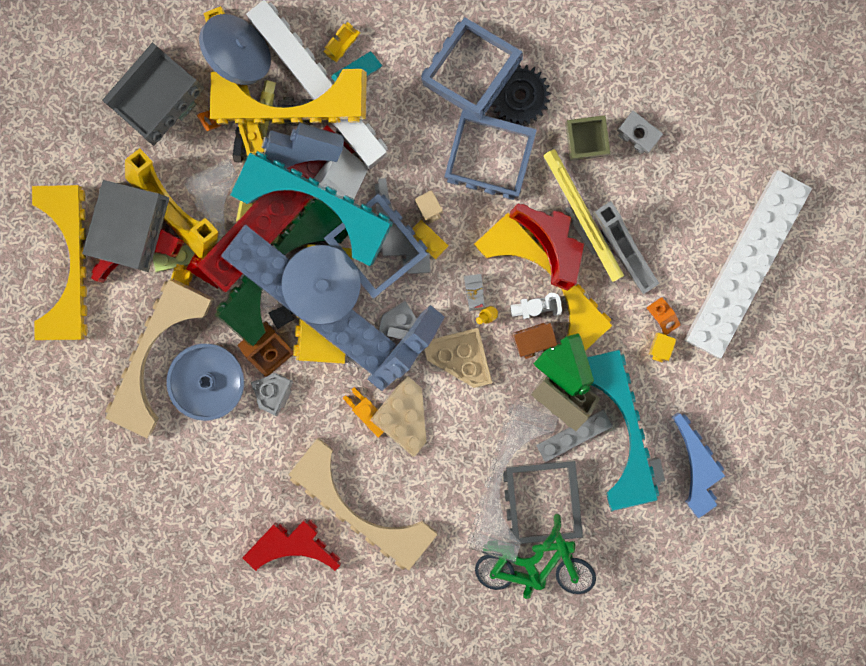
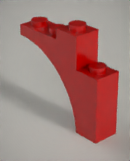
(552, 232)
(166, 244)
(300, 542)

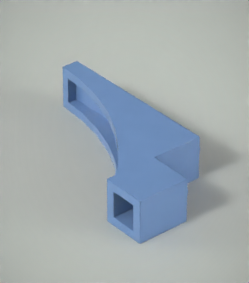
(703, 469)

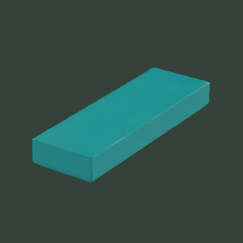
(367, 62)

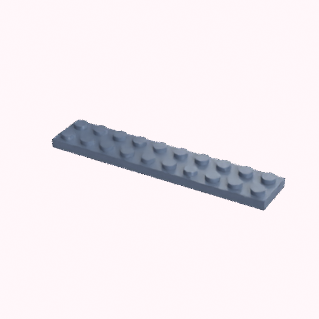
(265, 268)

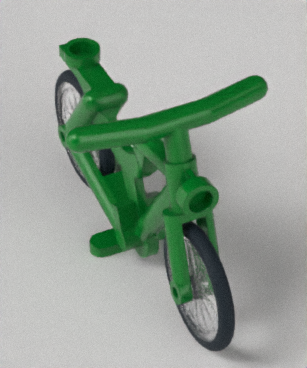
(571, 574)

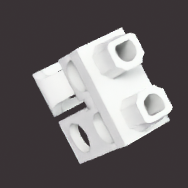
(536, 306)

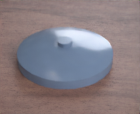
(235, 49)
(320, 284)
(205, 382)

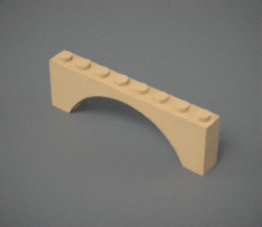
(130, 403)
(401, 543)

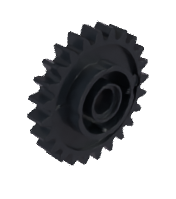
(534, 100)

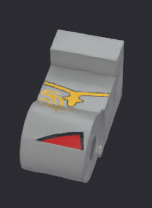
(474, 292)

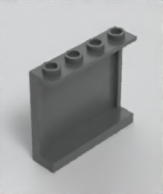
(153, 94)
(125, 225)

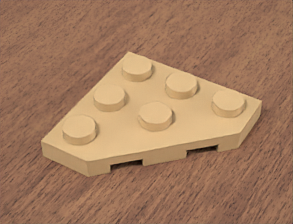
(461, 356)
(403, 416)

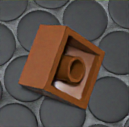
(534, 339)
(268, 352)

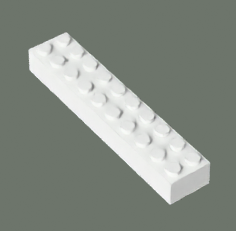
(313, 78)
(747, 264)

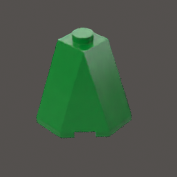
(567, 365)

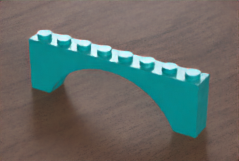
(365, 228)
(636, 483)

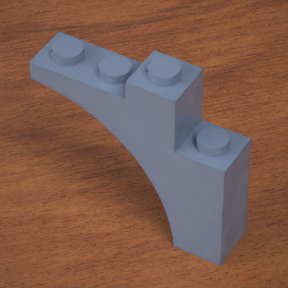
(303, 145)
(407, 350)

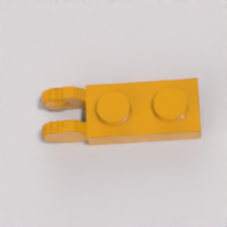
(364, 410)

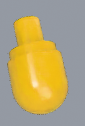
(487, 315)

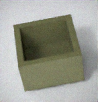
(587, 137)

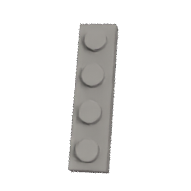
(569, 438)

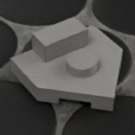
(397, 321)
(272, 392)

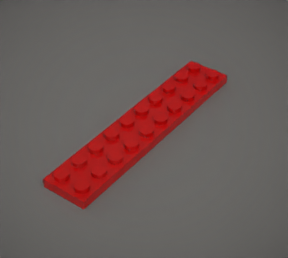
(266, 218)

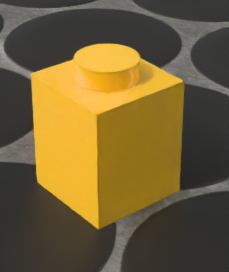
(662, 347)

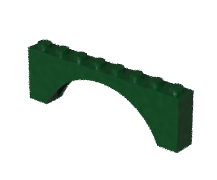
(242, 308)

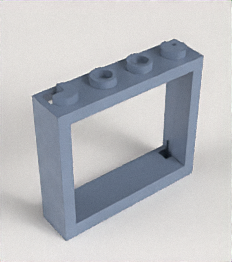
(495, 87)
(500, 125)
(408, 233)

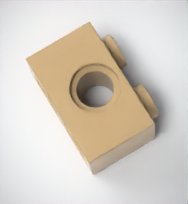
(429, 206)

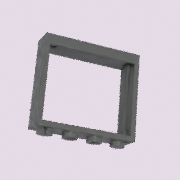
(574, 498)

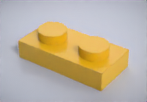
(432, 241)

